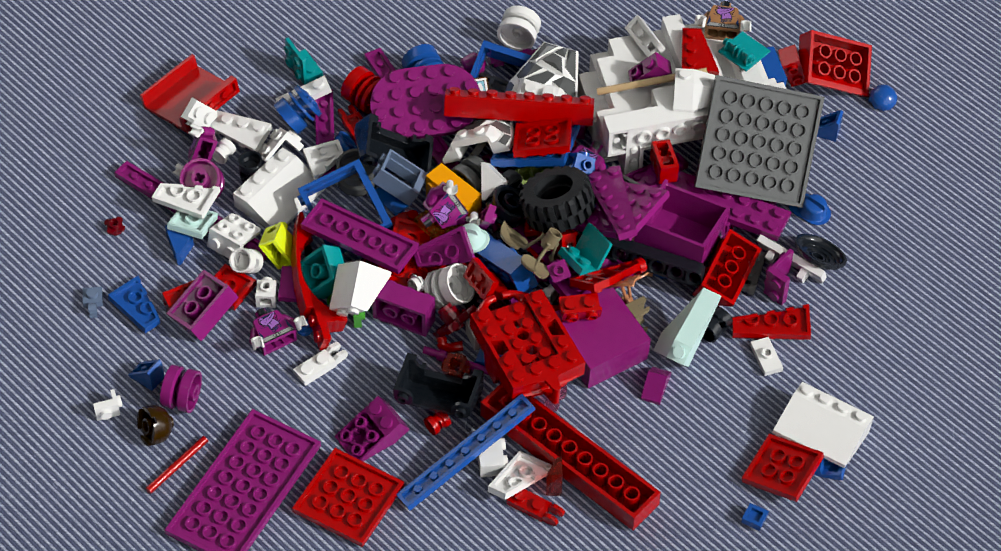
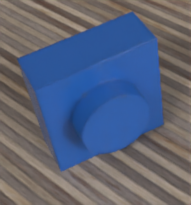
(754, 516)

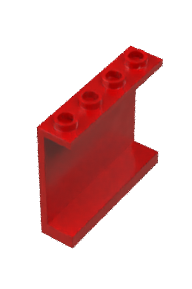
(174, 91)

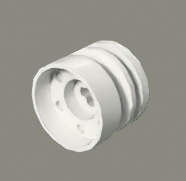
(449, 285)

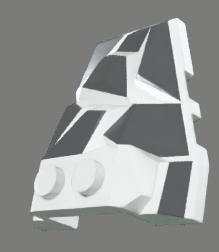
(548, 70)
(497, 133)

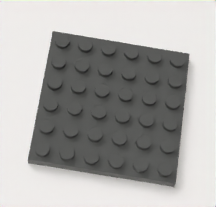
(759, 141)

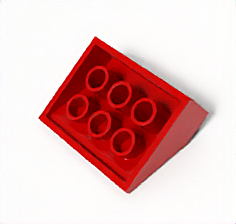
(835, 62)

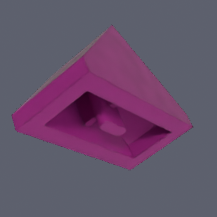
(655, 385)

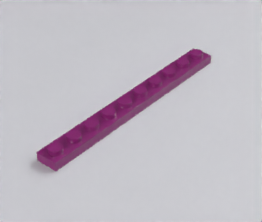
(382, 66)
(148, 184)

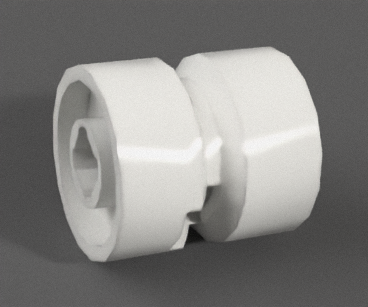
(246, 260)

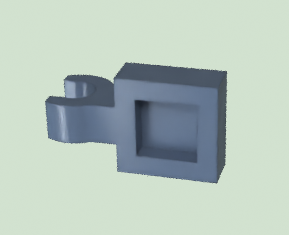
(92, 299)

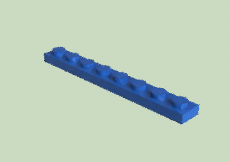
(465, 452)

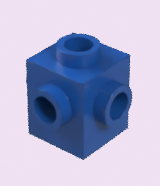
(581, 161)

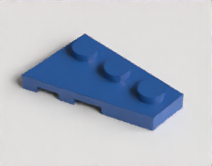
(135, 304)

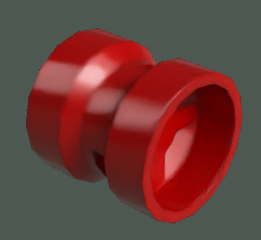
(437, 422)

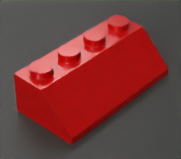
(729, 267)

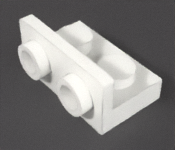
(198, 113)

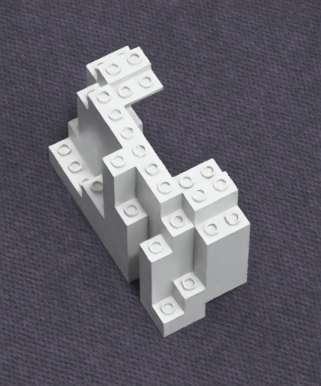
(635, 117)

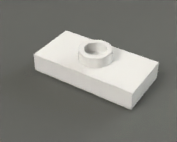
(766, 356)

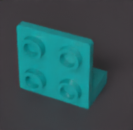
(302, 63)
(589, 251)

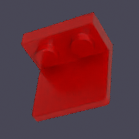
(483, 280)

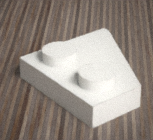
(322, 157)

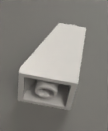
(356, 287)

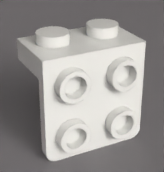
(277, 137)
(231, 234)

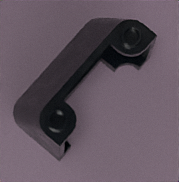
(374, 141)
(437, 390)

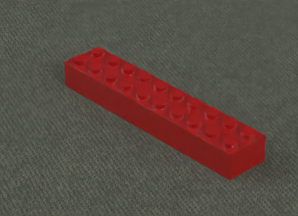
(583, 461)

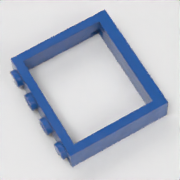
(500, 53)
(336, 176)

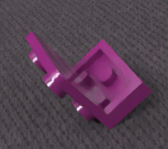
(776, 278)

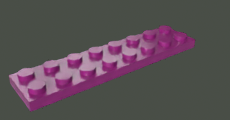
(744, 211)

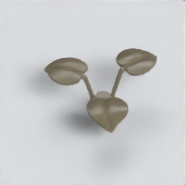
(549, 241)

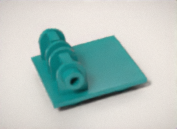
(743, 51)

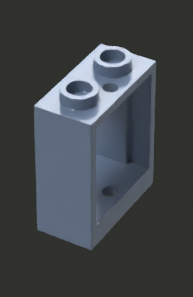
(404, 169)

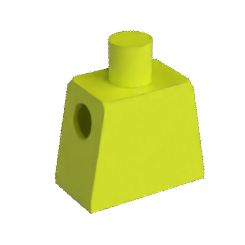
(277, 244)

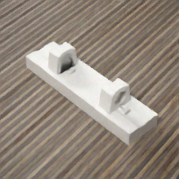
(806, 268)

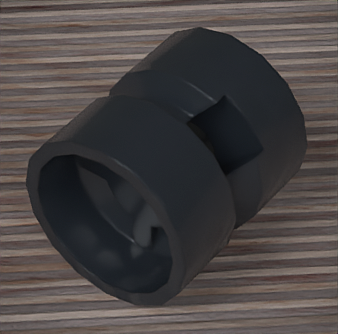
(249, 163)
(718, 324)

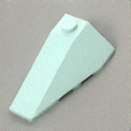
(685, 332)

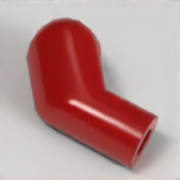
(450, 347)

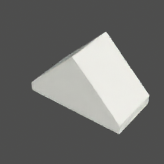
(490, 180)

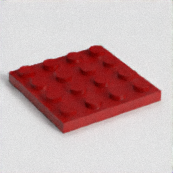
(348, 497)

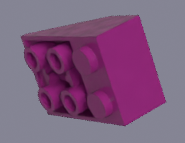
(372, 430)

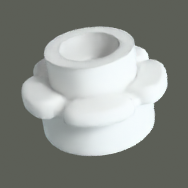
(416, 282)

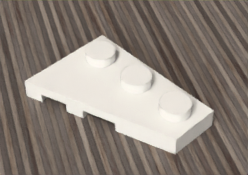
(518, 475)

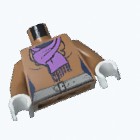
(722, 22)

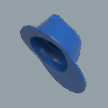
(814, 210)

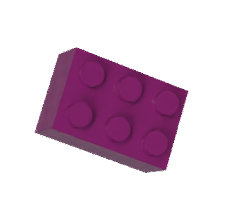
(405, 308)

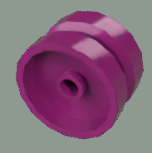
(201, 169)
(180, 388)

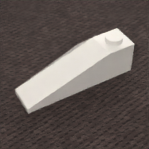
(692, 90)

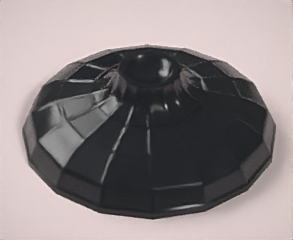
(820, 252)

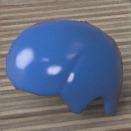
(883, 97)

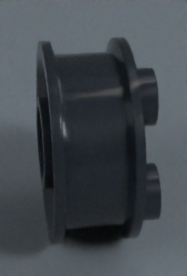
(508, 205)

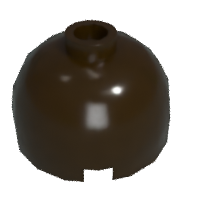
(155, 424)

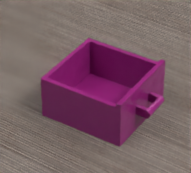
(685, 225)
(610, 341)

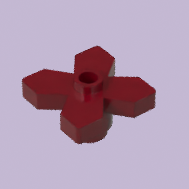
(452, 319)

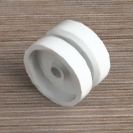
(519, 28)

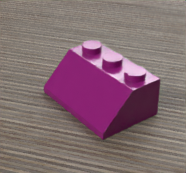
(202, 305)

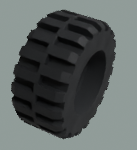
(557, 199)

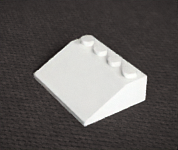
(273, 190)
(824, 424)

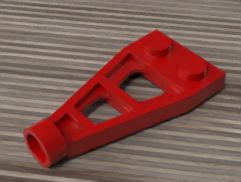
(595, 282)

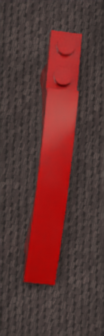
(318, 314)

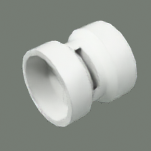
(224, 149)

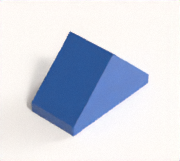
(830, 125)
(180, 244)
(148, 373)

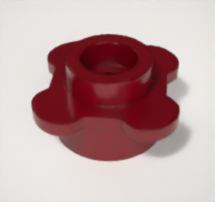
(117, 229)

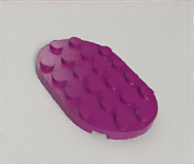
(414, 99)

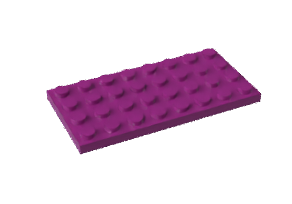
(243, 486)

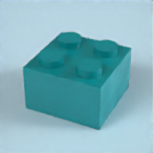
(320, 269)

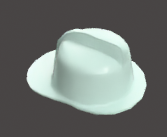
(478, 237)

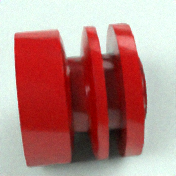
(359, 87)

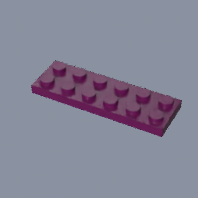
(360, 236)

